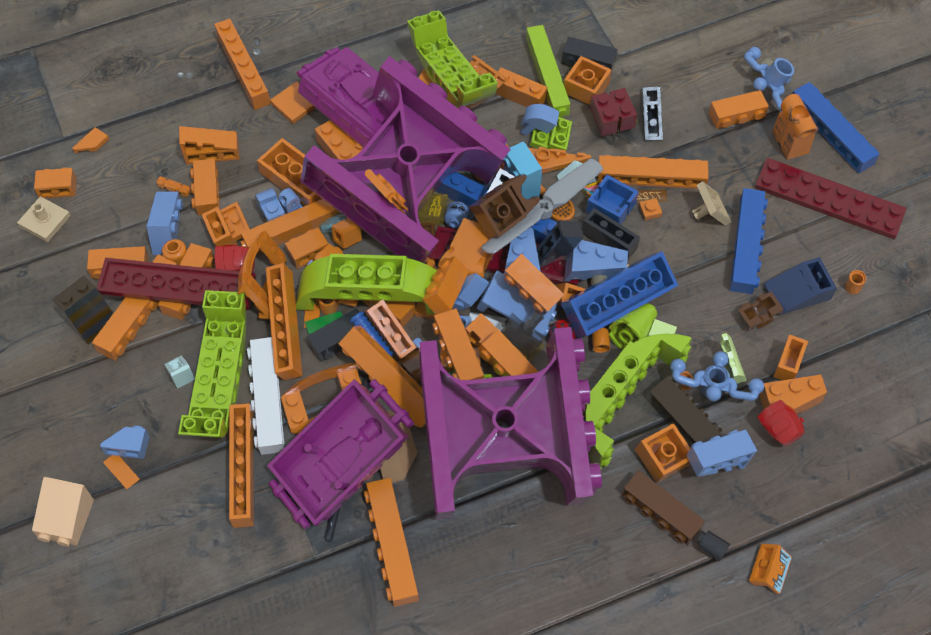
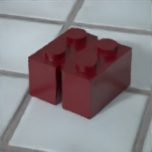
(609, 108)

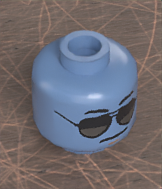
(455, 213)

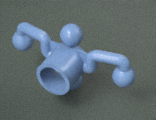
(773, 76)
(713, 390)

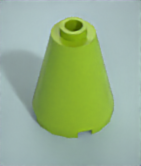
(633, 326)

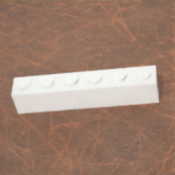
(267, 397)

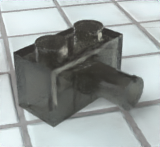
(522, 333)

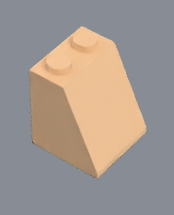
(61, 511)

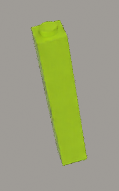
(547, 69)

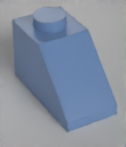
(471, 290)
(127, 443)

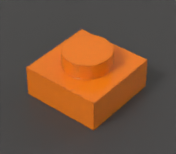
(650, 209)

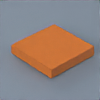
(291, 103)

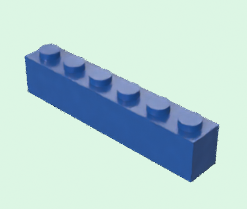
(837, 129)
(747, 241)

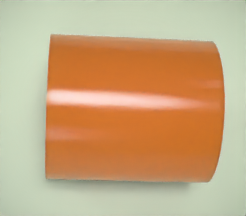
(857, 276)
(601, 340)

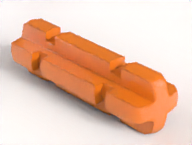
(173, 186)

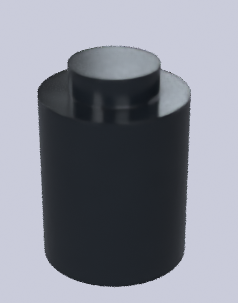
(713, 545)

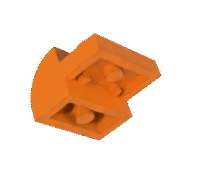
(226, 224)

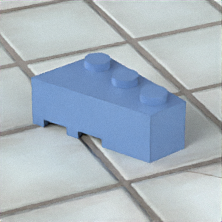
(164, 220)
(524, 245)
(594, 259)
(722, 452)

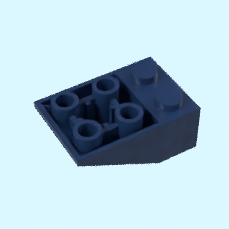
(802, 286)

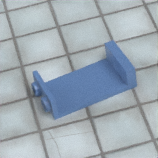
(506, 300)

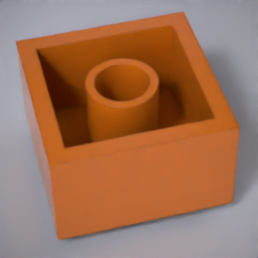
(586, 80)
(664, 453)

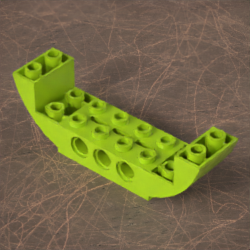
(446, 64)
(364, 279)
(218, 365)
(622, 380)

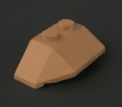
(402, 460)

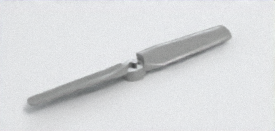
(554, 197)

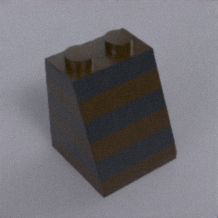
(83, 309)

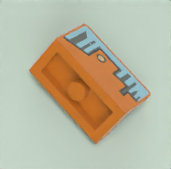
(771, 567)

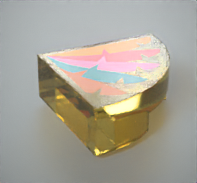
(590, 188)

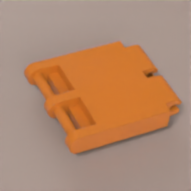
(387, 190)

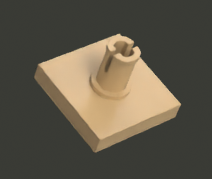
(712, 205)
(44, 219)

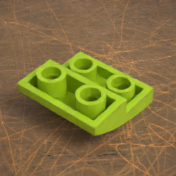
(555, 139)

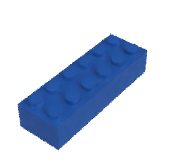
(619, 294)

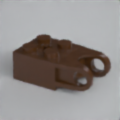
(503, 207)

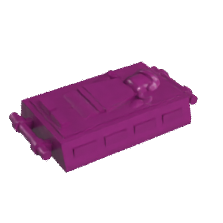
(343, 91)
(338, 452)

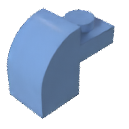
(539, 117)
(269, 204)

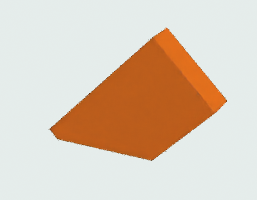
(92, 141)

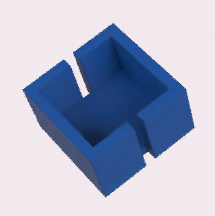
(614, 198)

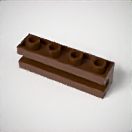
(662, 508)

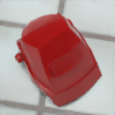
(230, 257)
(782, 423)

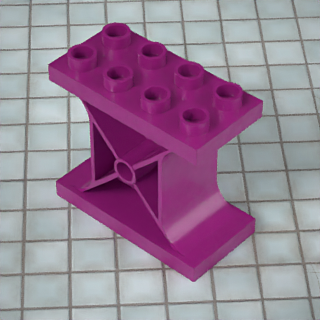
(413, 152)
(541, 419)

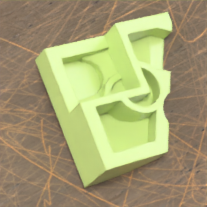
(733, 366)

